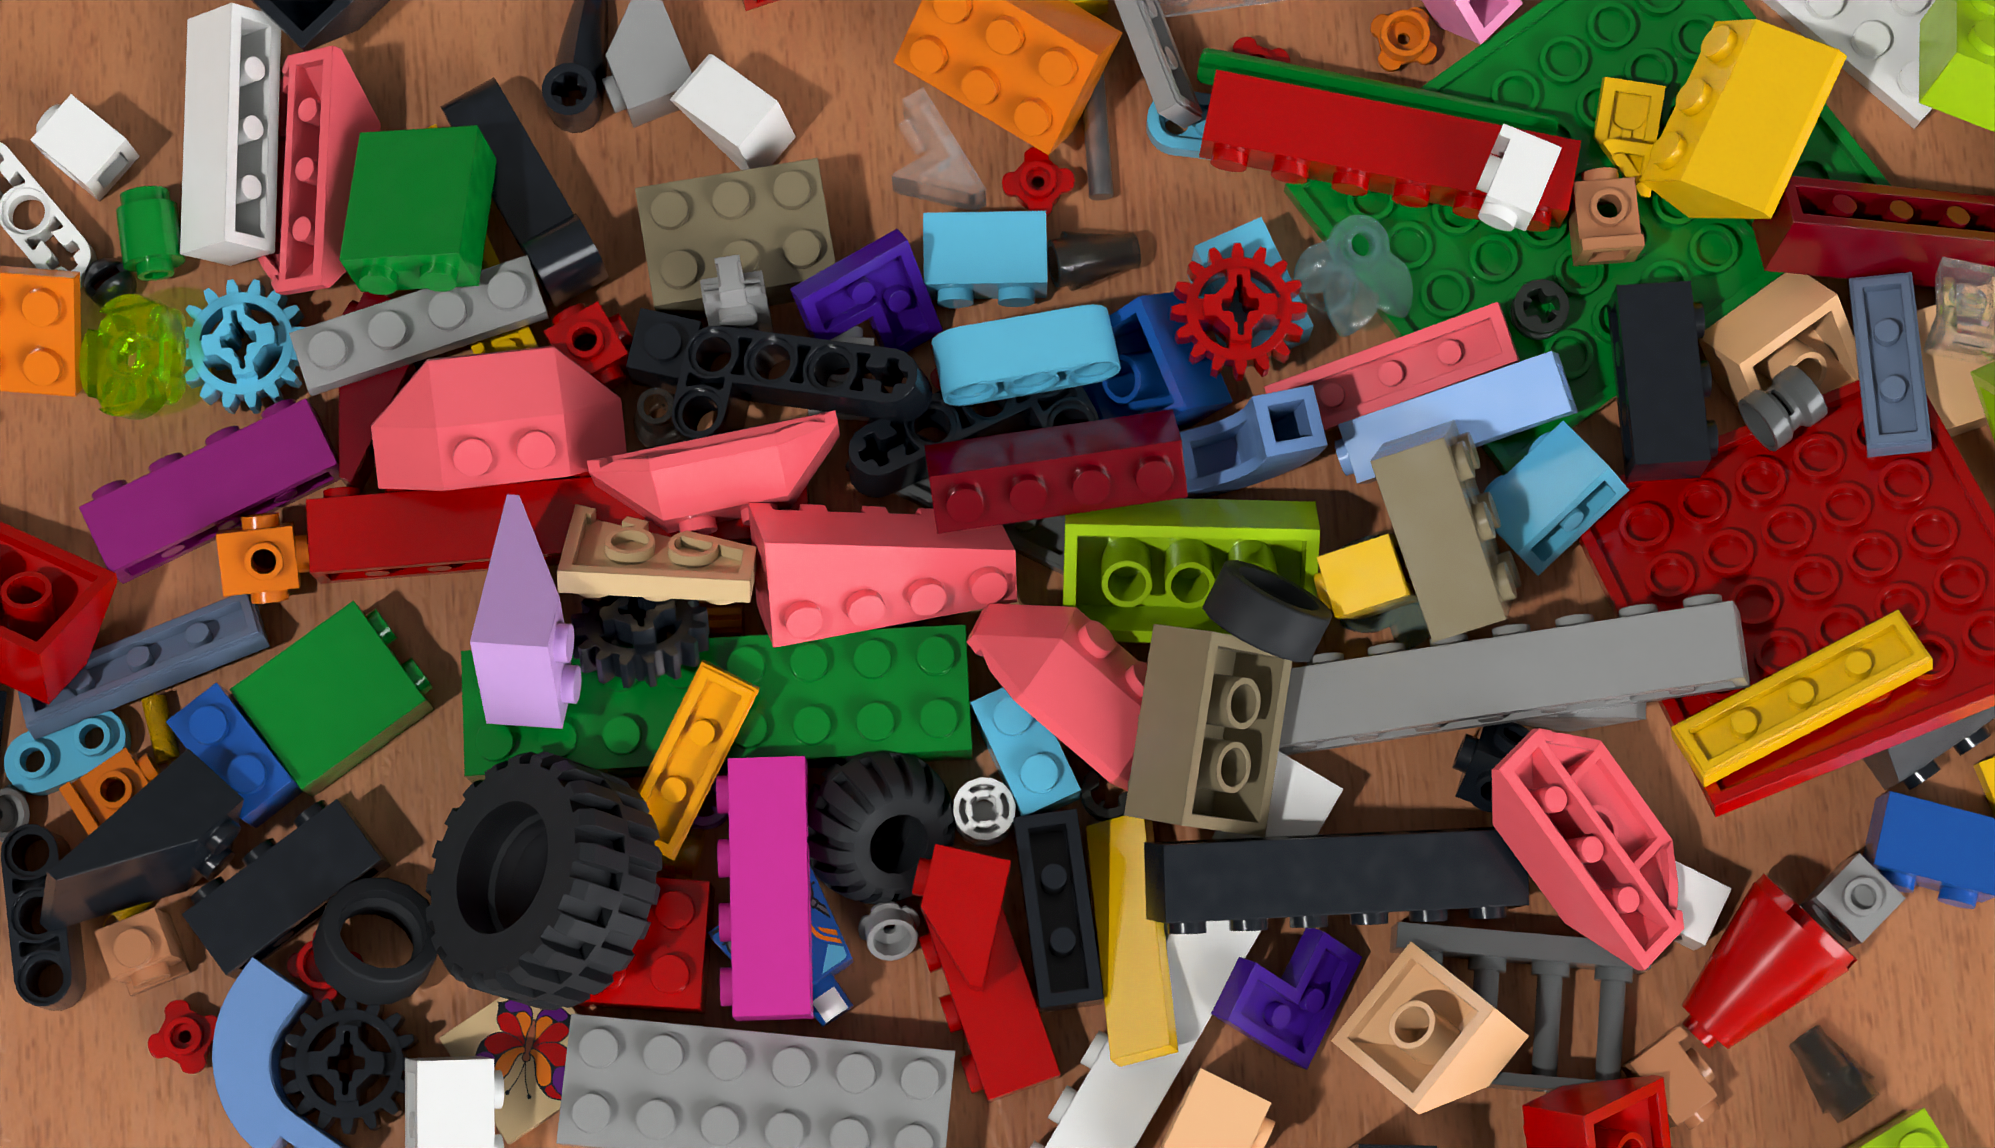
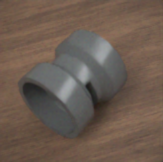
(1782, 408)

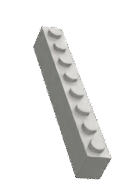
(1515, 675)

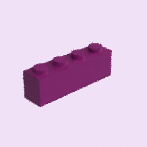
(210, 489)

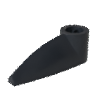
(579, 66)

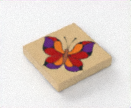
(529, 1051)

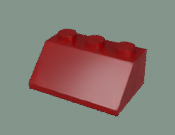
(47, 613)
(1600, 1115)

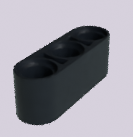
(35, 951)

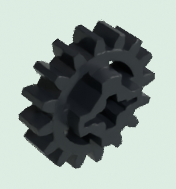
(639, 637)
(348, 1094)

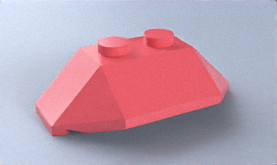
(317, 149)
(495, 422)
(716, 476)
(1067, 678)
(1589, 843)

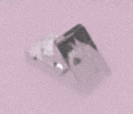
(944, 171)
(1963, 312)

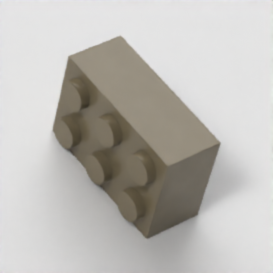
(763, 214)
(1446, 530)
(1207, 732)

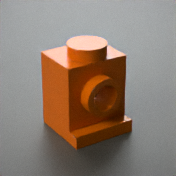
(88, 793)

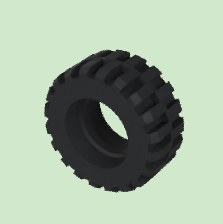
(543, 881)

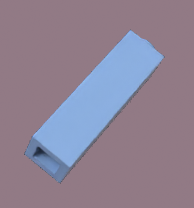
(1484, 406)

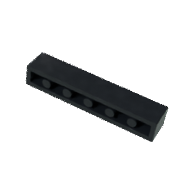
(1331, 876)

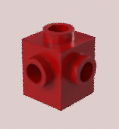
(583, 324)

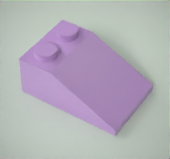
(520, 632)

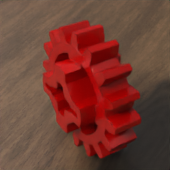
(1214, 315)

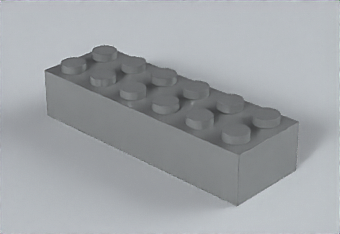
(746, 1089)

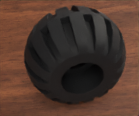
(876, 823)

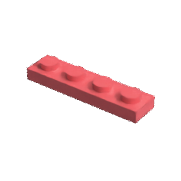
(1408, 366)

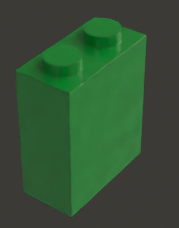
(418, 209)
(334, 697)

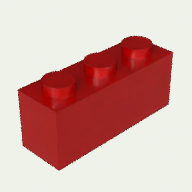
(999, 1024)

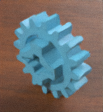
(218, 348)

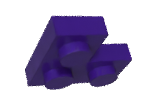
(875, 285)
(1294, 1010)

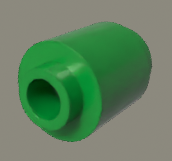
(149, 232)

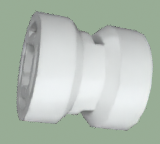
(980, 821)

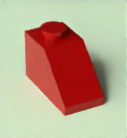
(963, 905)

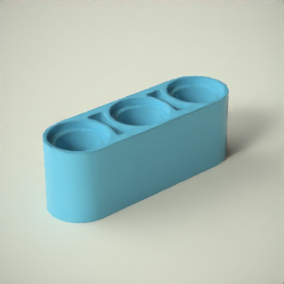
(1025, 355)

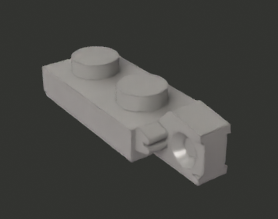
(736, 297)

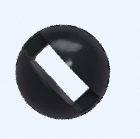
(118, 285)

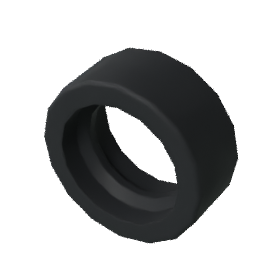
(1267, 611)
(360, 980)

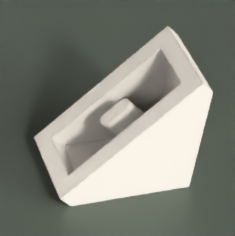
(734, 114)

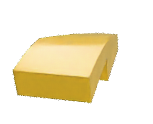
(1629, 125)

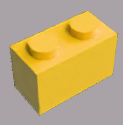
(1365, 579)

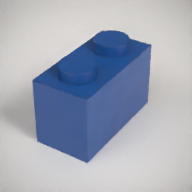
(236, 751)
(1933, 848)

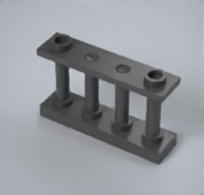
(1551, 962)

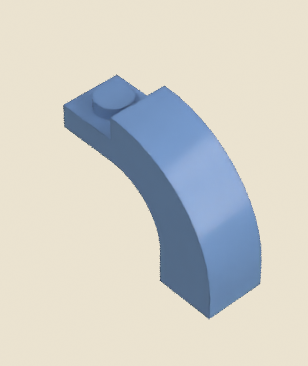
(1255, 444)
(248, 1055)

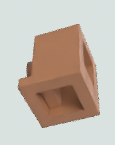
(1600, 238)
(143, 951)
(1685, 1078)

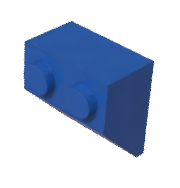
(1155, 368)

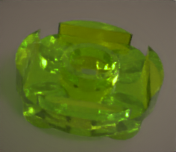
(157, 373)

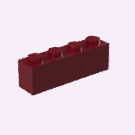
(1874, 230)
(1056, 471)

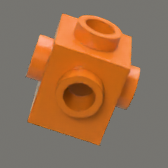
(241, 571)

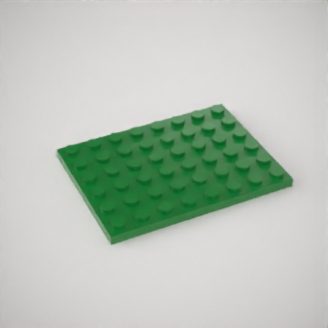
(1555, 66)

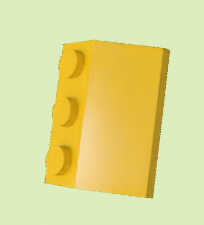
(1742, 120)

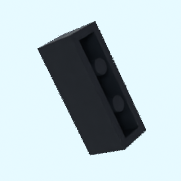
(1661, 381)
(283, 886)
(1058, 911)

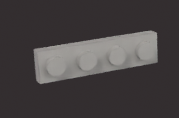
(417, 327)

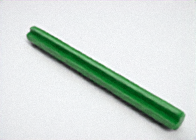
(1372, 89)

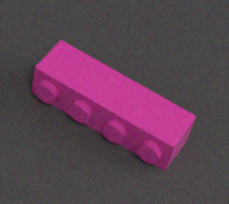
(768, 889)

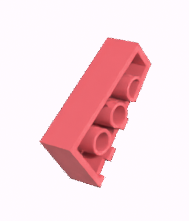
(870, 570)

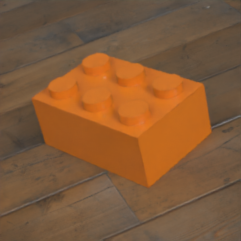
(1012, 61)

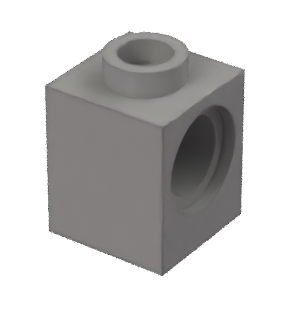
(1852, 901)

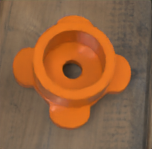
(1403, 22)

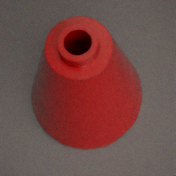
(1761, 967)

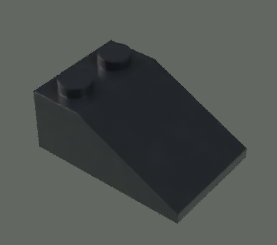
(149, 847)

